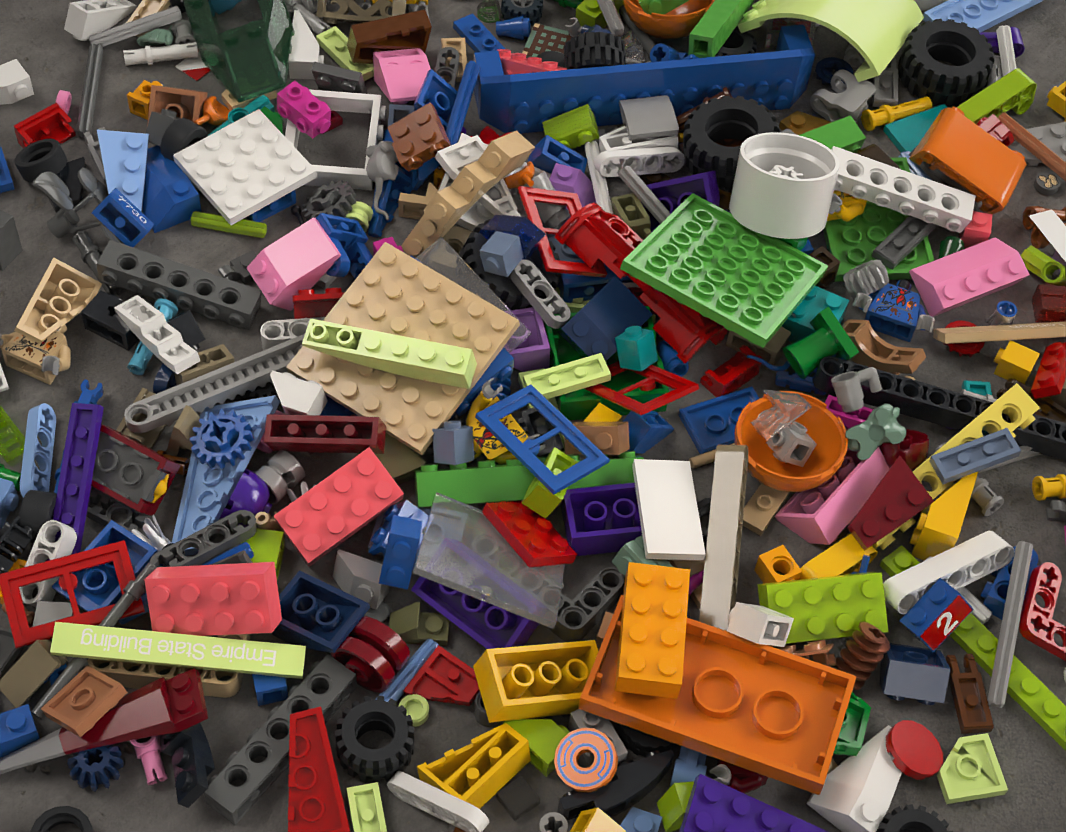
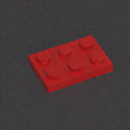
(529, 534)

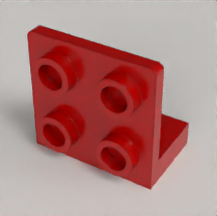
(315, 305)

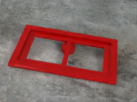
(571, 200)
(653, 373)
(68, 582)

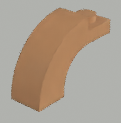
(880, 354)

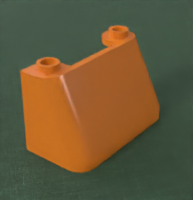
(971, 159)

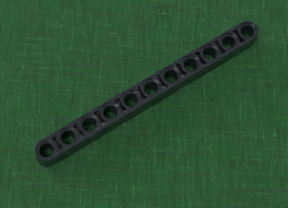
(941, 406)

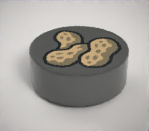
(1047, 183)

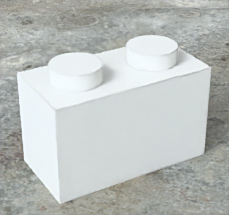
(759, 624)

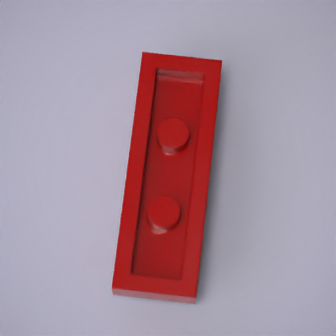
(1051, 371)

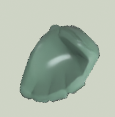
(156, 37)

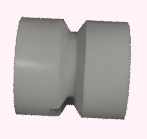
(280, 474)

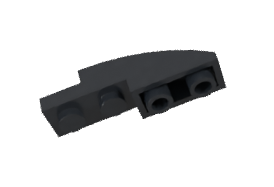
(191, 762)
(628, 786)

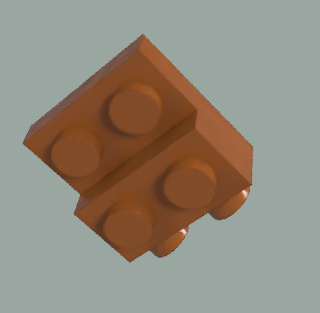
(418, 137)

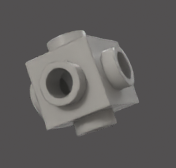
(792, 444)

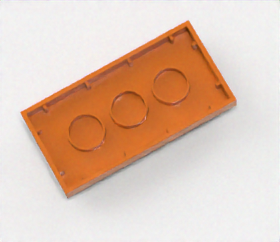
(734, 704)

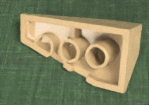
(56, 301)

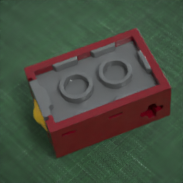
(131, 471)

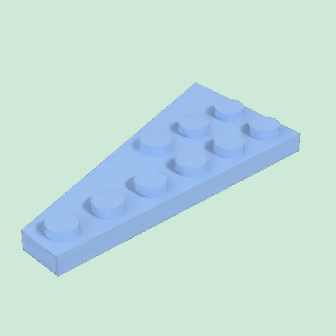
(210, 489)

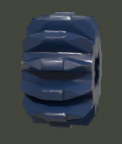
(99, 771)

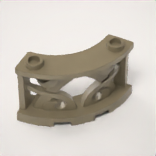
(367, 15)

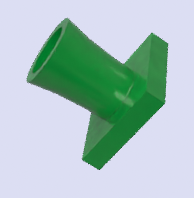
(826, 341)

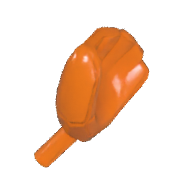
(213, 112)
(522, 177)

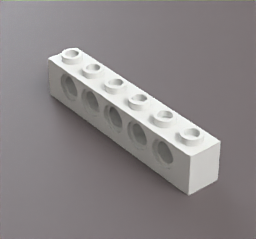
(903, 191)

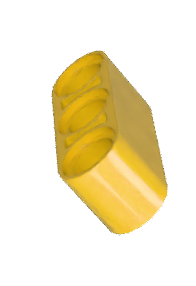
(838, 559)

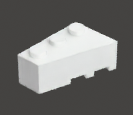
(619, 140)

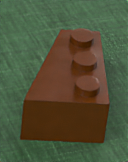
(388, 34)

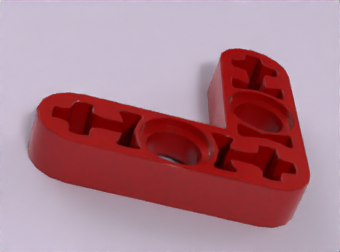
(1040, 616)

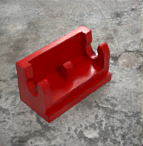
(46, 124)
(732, 373)

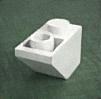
(297, 395)

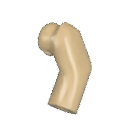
(266, 521)

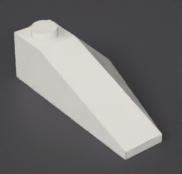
(859, 788)

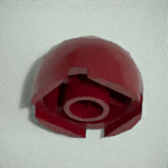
(912, 449)

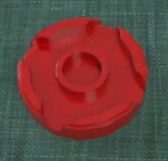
(914, 749)

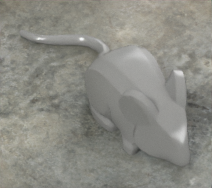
(381, 168)

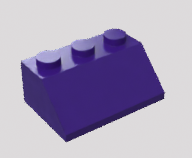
(676, 191)

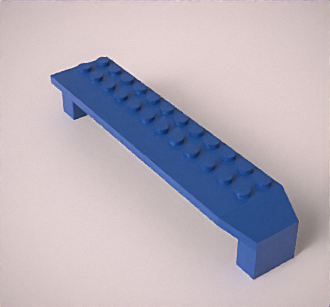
(529, 99)

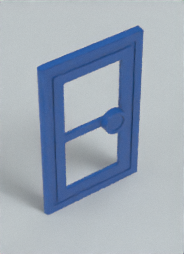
(526, 451)

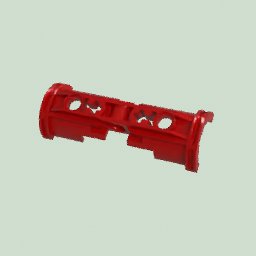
(604, 236)

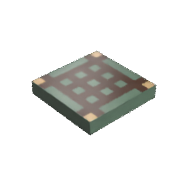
(545, 39)

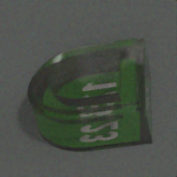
(489, 11)

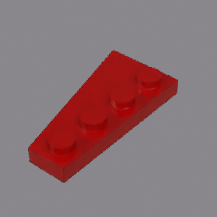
(313, 780)

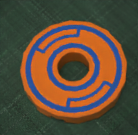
(576, 744)

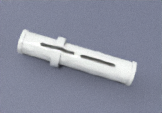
(163, 53)

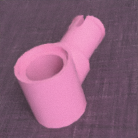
(151, 759)

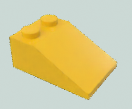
(943, 522)

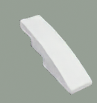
(157, 334)

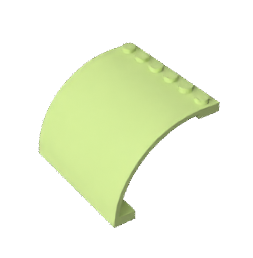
(871, 26)

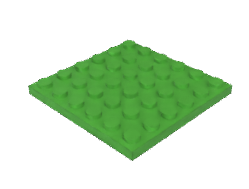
(725, 269)

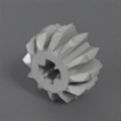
(866, 278)

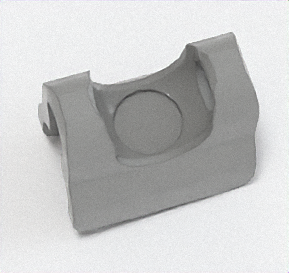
(848, 100)

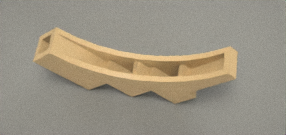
(473, 181)

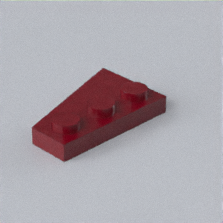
(890, 505)

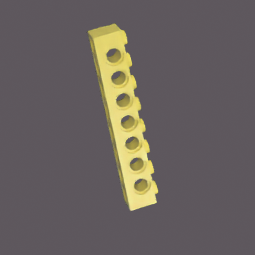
(1014, 403)

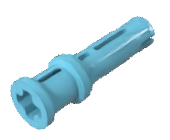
(142, 354)

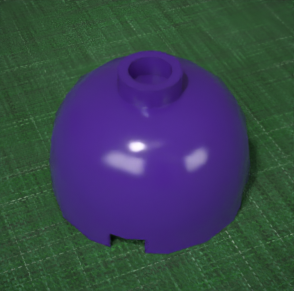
(250, 495)

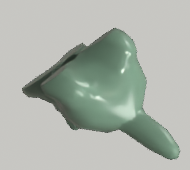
(877, 429)

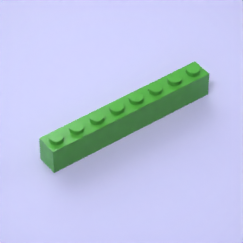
(507, 481)

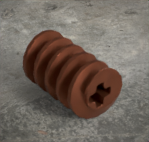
(863, 653)

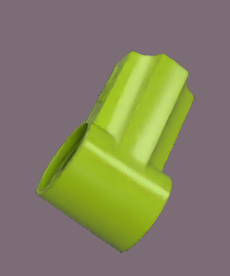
(1043, 266)

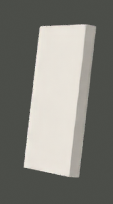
(668, 510)

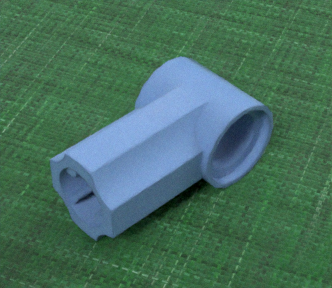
(688, 766)

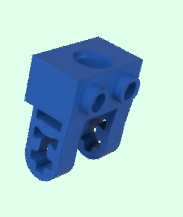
(350, 241)

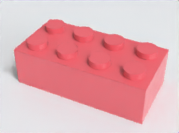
(338, 506)
(214, 599)

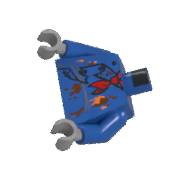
(895, 311)

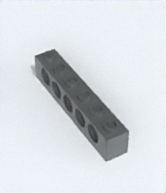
(179, 284)
(237, 801)

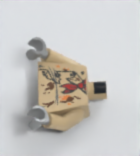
(34, 359)

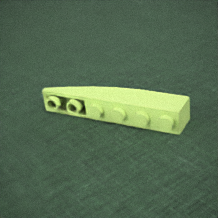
(393, 353)

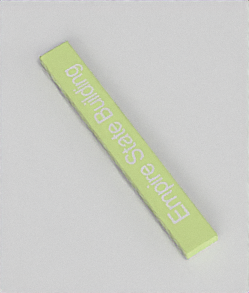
(178, 650)

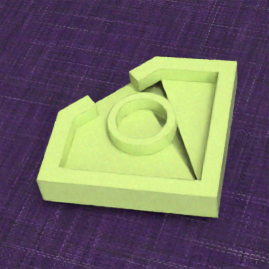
(971, 771)

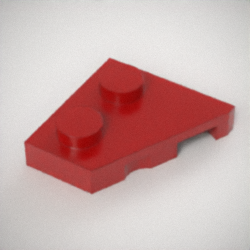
(444, 680)

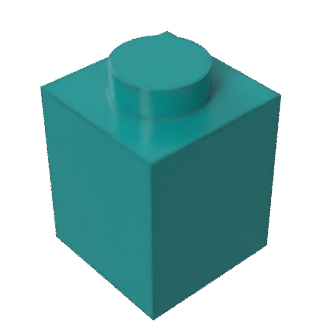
(636, 348)

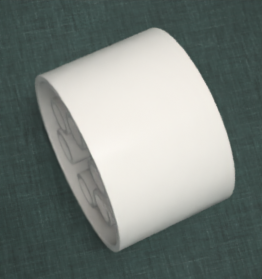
(783, 185)

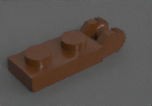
(969, 696)

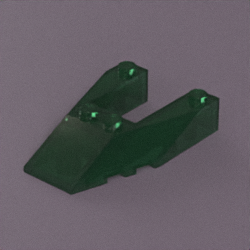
(248, 57)

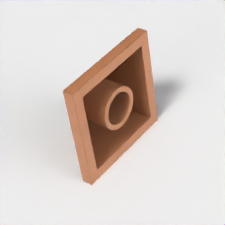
(184, 102)

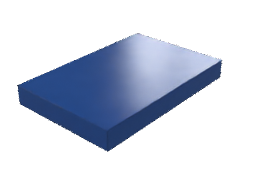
(715, 419)

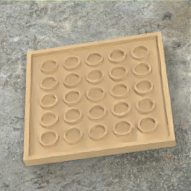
(410, 301)

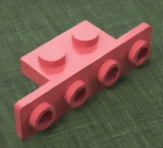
(518, 63)

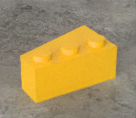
(479, 768)

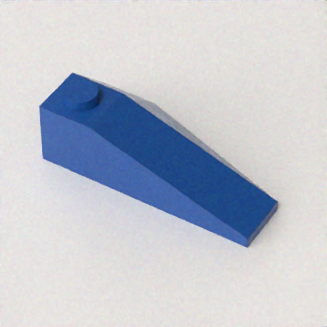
(167, 192)

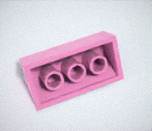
(968, 275)
(825, 511)

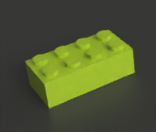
(827, 605)

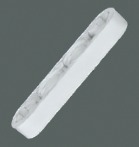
(640, 158)
(437, 803)

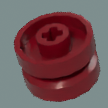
(373, 654)

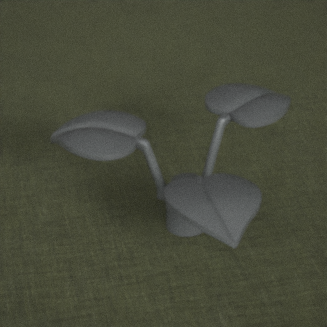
(67, 218)

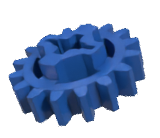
(236, 439)

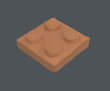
(84, 701)

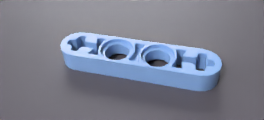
(40, 423)

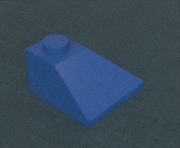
(439, 94)

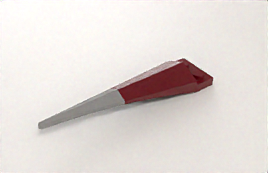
(147, 712)

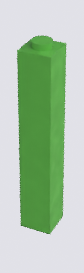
(716, 26)

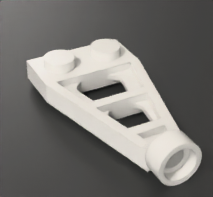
(466, 152)

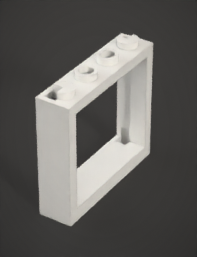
(346, 102)

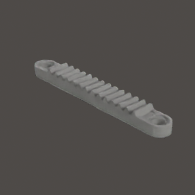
(212, 387)

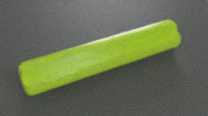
(218, 222)

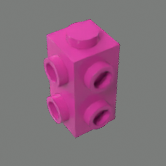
(304, 109)

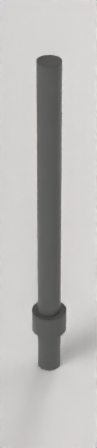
(133, 591)

